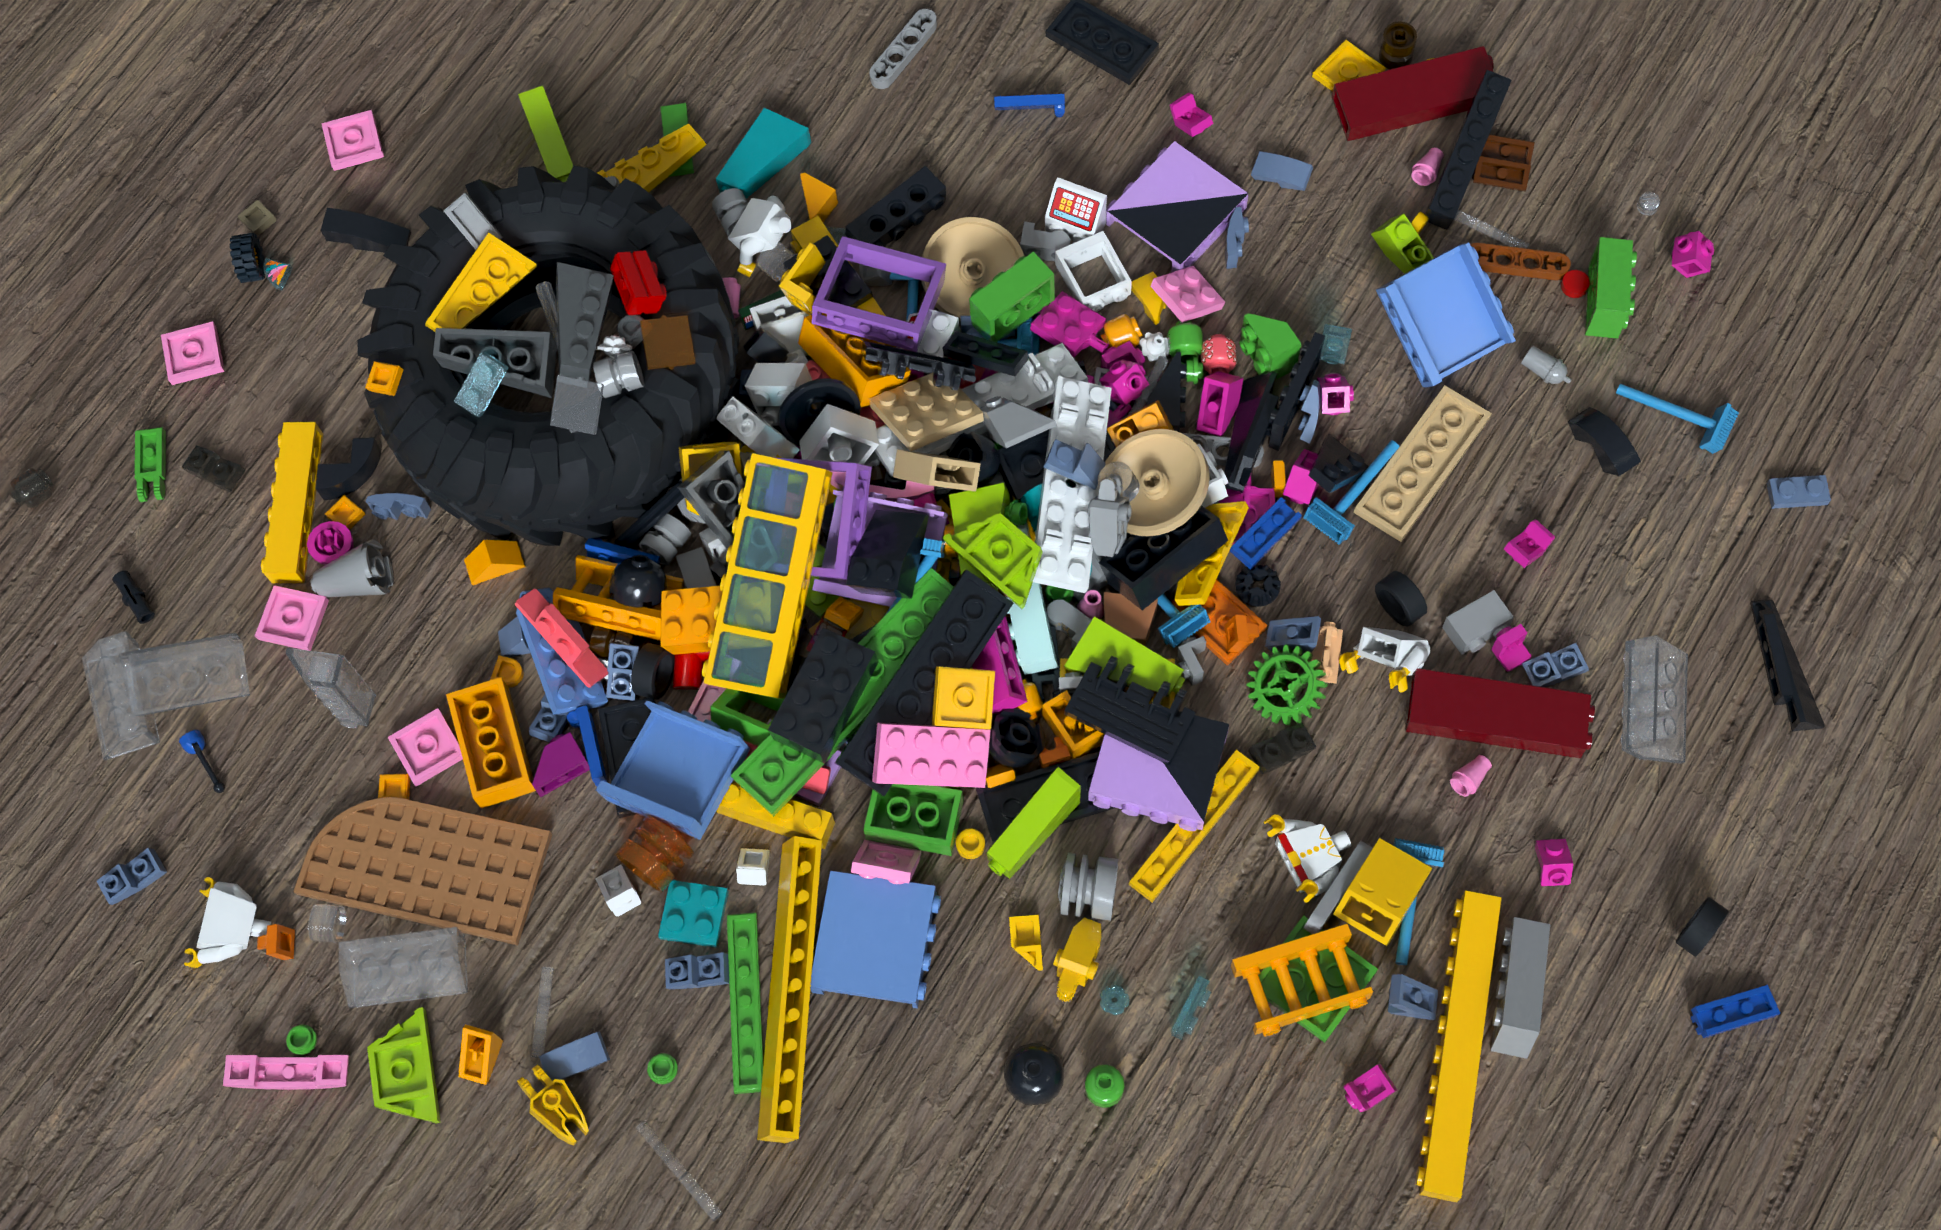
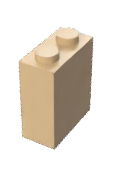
(936, 470)

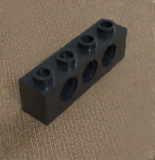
(880, 215)

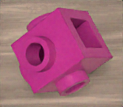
(1692, 254)
(1125, 381)
(1335, 394)

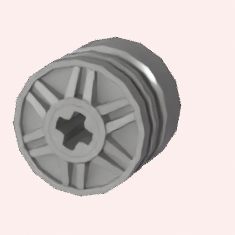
(1088, 886)

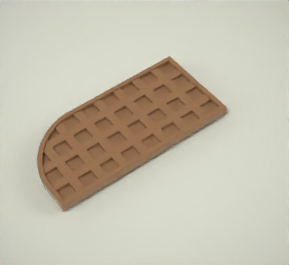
(428, 866)

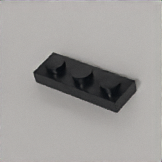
(985, 353)

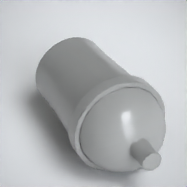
(1546, 366)

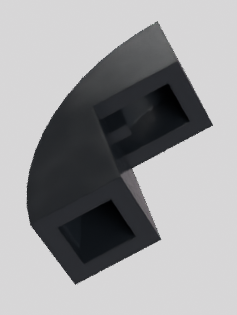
(1607, 439)
(344, 478)

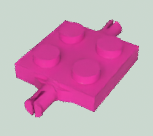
(1071, 324)
(1258, 500)

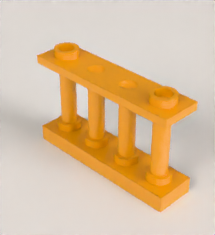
(604, 611)
(1278, 959)

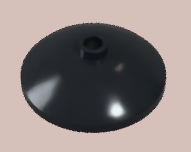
(808, 401)

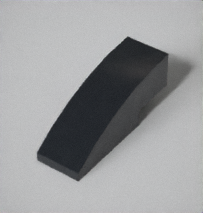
(362, 230)

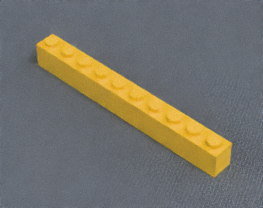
(789, 991)
(1459, 1047)

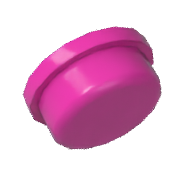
(329, 541)

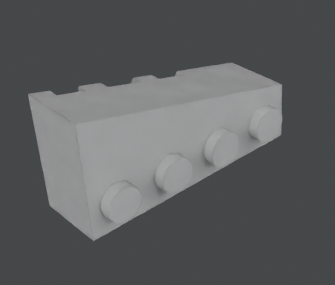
(1521, 987)

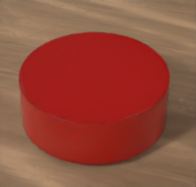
(1575, 283)

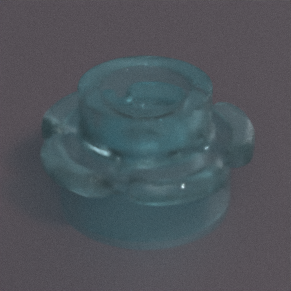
(1111, 1007)

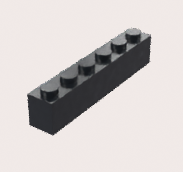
(1467, 149)

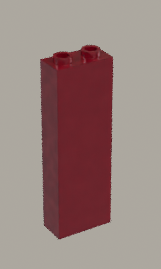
(1410, 93)
(1500, 713)

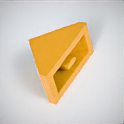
(818, 196)
(493, 560)
(478, 1054)

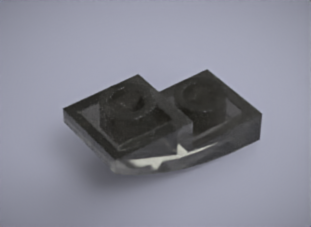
(213, 469)
(1282, 749)

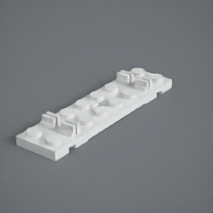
(1030, 387)
(1063, 516)

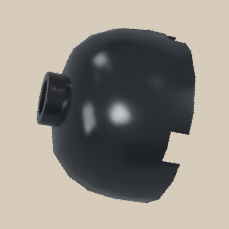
(977, 449)
(637, 581)
(1015, 738)
(1034, 1074)

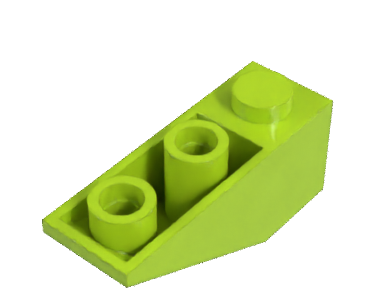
(1402, 243)

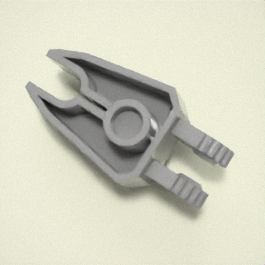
(1109, 517)

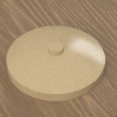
(973, 256)
(1170, 477)

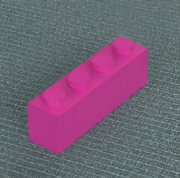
(1000, 657)

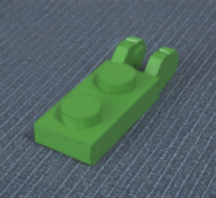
(150, 462)

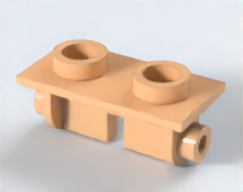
(1328, 651)

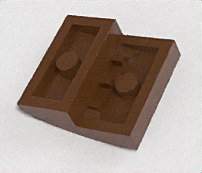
(1504, 163)

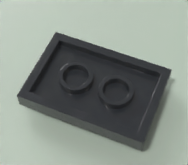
(849, 286)

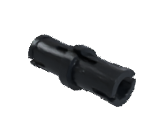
(140, 608)

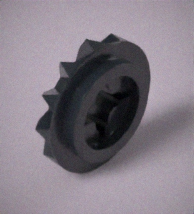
(1256, 596)

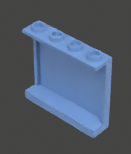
(1445, 314)
(677, 770)
(875, 938)

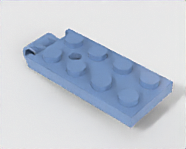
(560, 683)

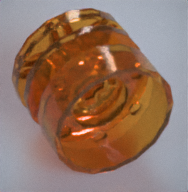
(654, 853)

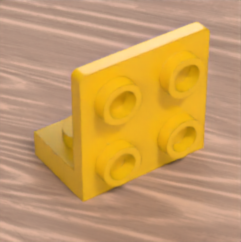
(796, 281)

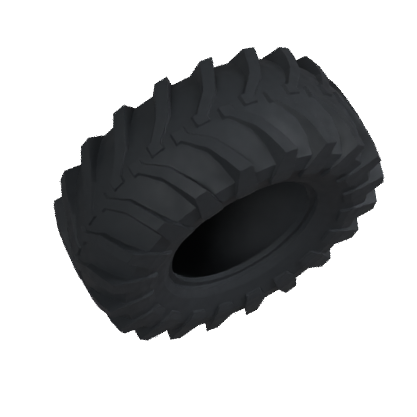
(511, 465)

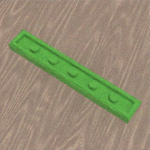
(745, 1002)

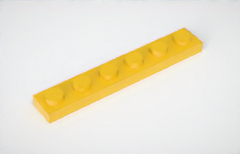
(1181, 843)

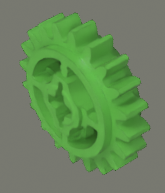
(1298, 683)

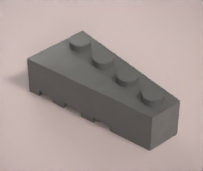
(581, 314)
(526, 353)
(715, 494)

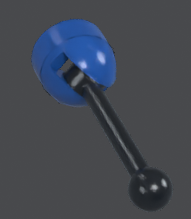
(194, 743)

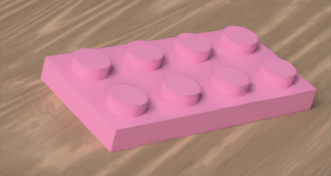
(930, 755)

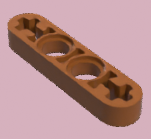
(1517, 256)

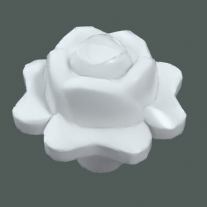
(614, 346)
(1154, 346)

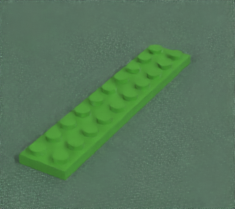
(779, 772)

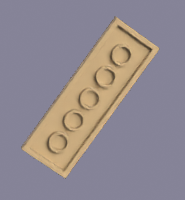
(1422, 463)

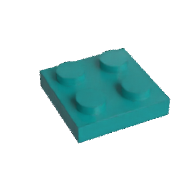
(693, 913)

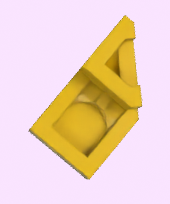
(1149, 298)
(1026, 938)

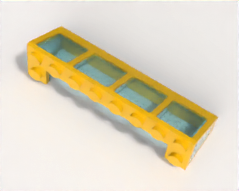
(767, 576)

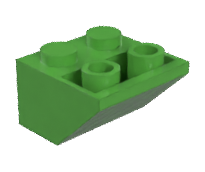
(1269, 344)

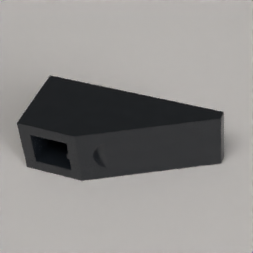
(1171, 393)

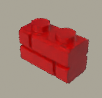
(638, 282)

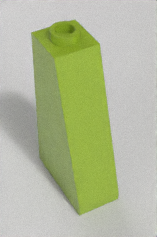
(546, 133)
(975, 507)
(1103, 641)
(1034, 823)

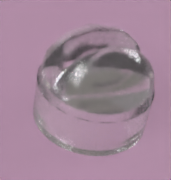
(1651, 204)

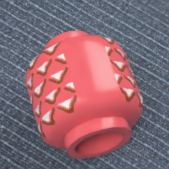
(1218, 354)

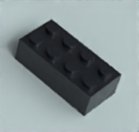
(1155, 563)
(823, 695)

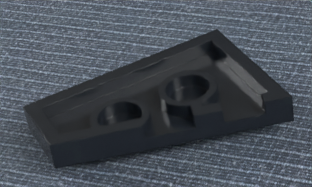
(1336, 465)

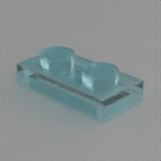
(1335, 344)
(481, 384)
(1198, 997)

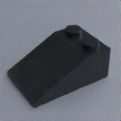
(888, 554)

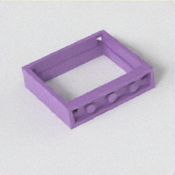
(870, 324)
(852, 515)

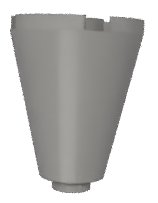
(355, 573)

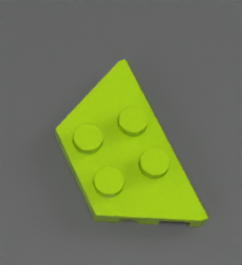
(1000, 555)
(404, 1070)

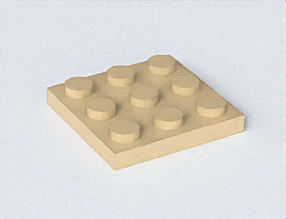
(925, 413)

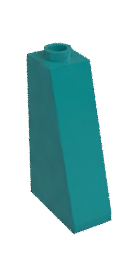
(763, 152)

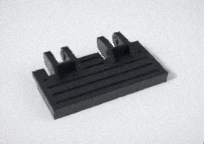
(895, 360)
(1128, 714)

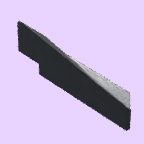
(1250, 428)
(1783, 669)

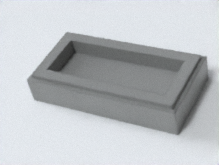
(471, 220)

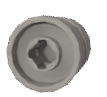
(729, 208)
(619, 374)
(665, 538)

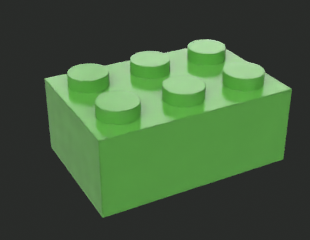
(1610, 287)
(1012, 297)
(915, 817)

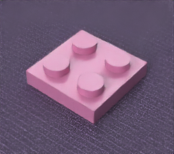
(352, 140)
(1187, 294)
(192, 353)
(291, 618)
(426, 747)
(886, 862)

